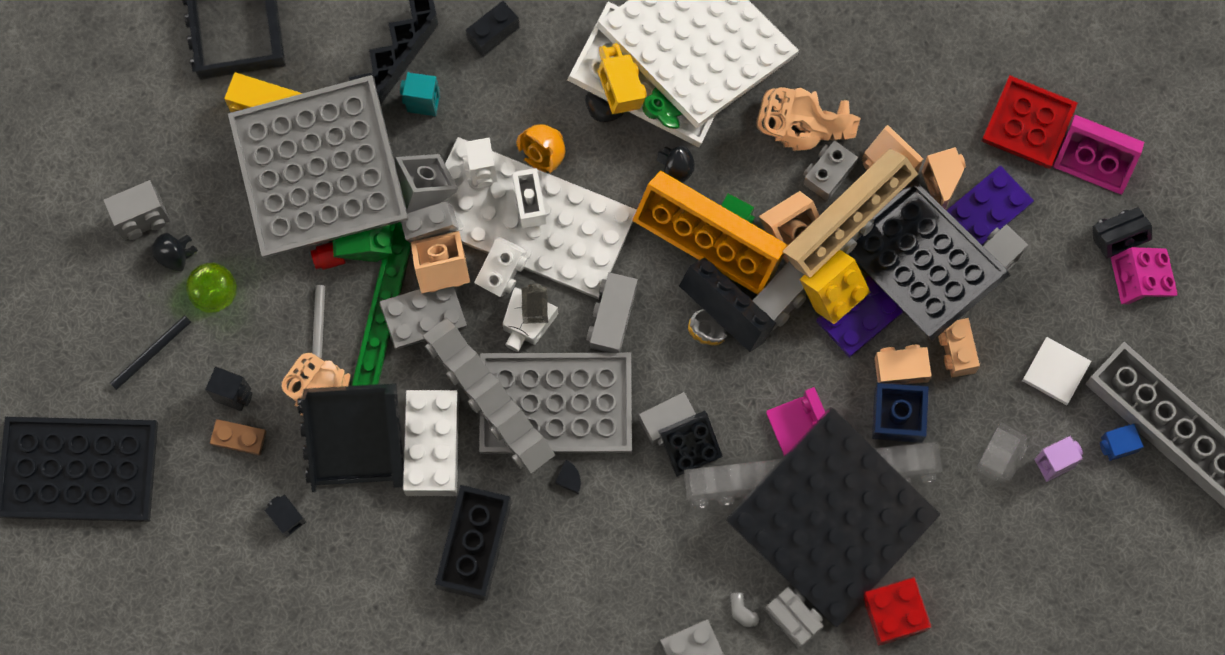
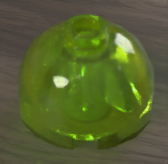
(211, 287)

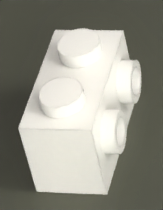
(480, 162)
(501, 267)

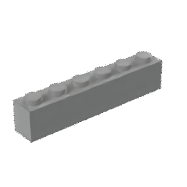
(785, 289)

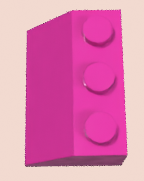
(1098, 154)

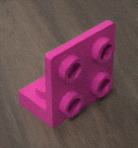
(1143, 274)
(795, 418)

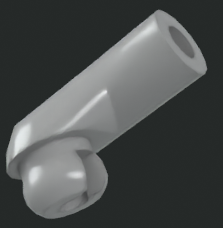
(741, 613)

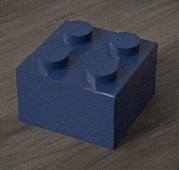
(900, 412)

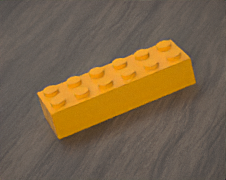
(710, 232)

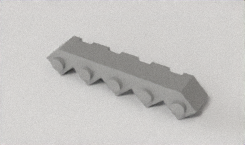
(488, 396)

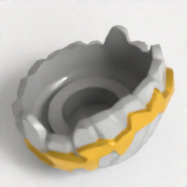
(706, 329)

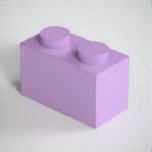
(1059, 458)

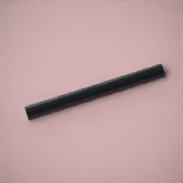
(150, 352)

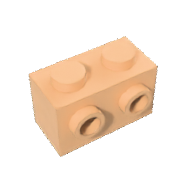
(959, 348)
(903, 366)

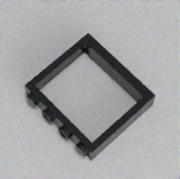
(204, 71)

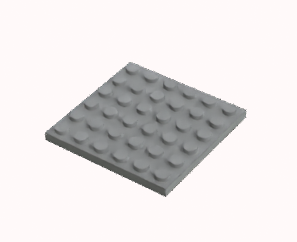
(317, 166)

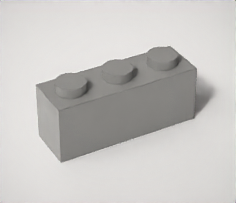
(612, 313)

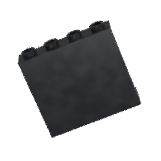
(352, 435)

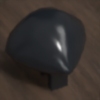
(600, 109)
(678, 162)
(172, 252)

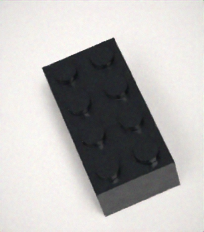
(473, 542)

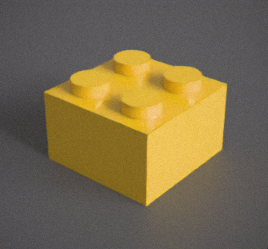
(835, 287)

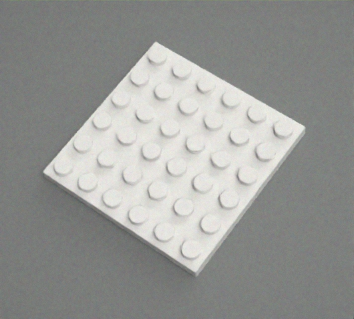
(699, 49)

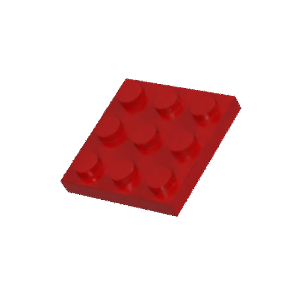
(1029, 122)

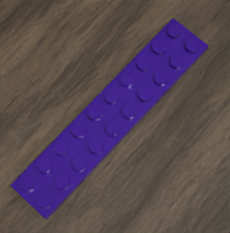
(985, 207)

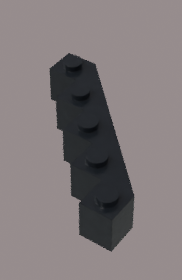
(407, 39)

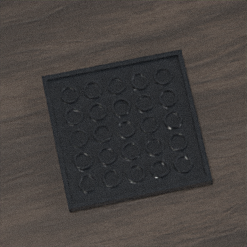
(833, 517)

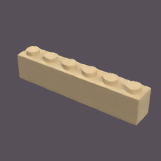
(850, 212)

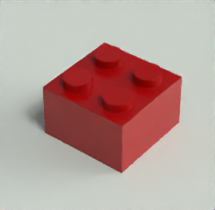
(896, 611)

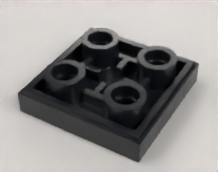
(690, 443)

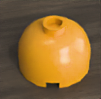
(541, 143)

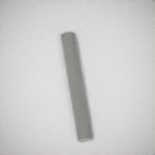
(318, 320)

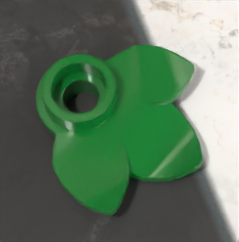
(660, 107)

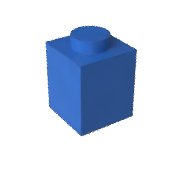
(1121, 442)

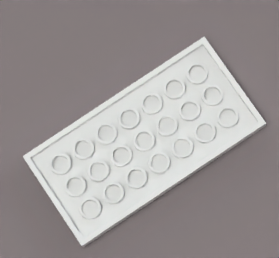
(580, 229)

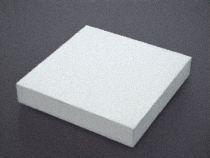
(1056, 371)

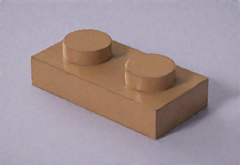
(238, 437)

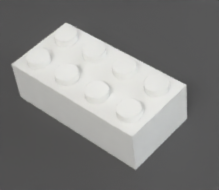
(431, 443)

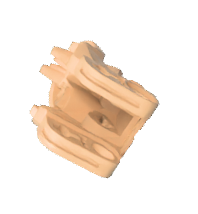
(803, 110)
(323, 375)

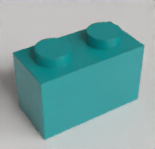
(420, 93)

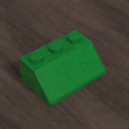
(364, 246)

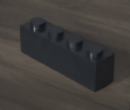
(727, 304)

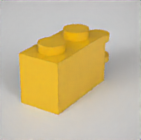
(620, 80)

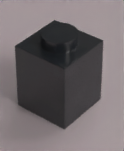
(284, 515)

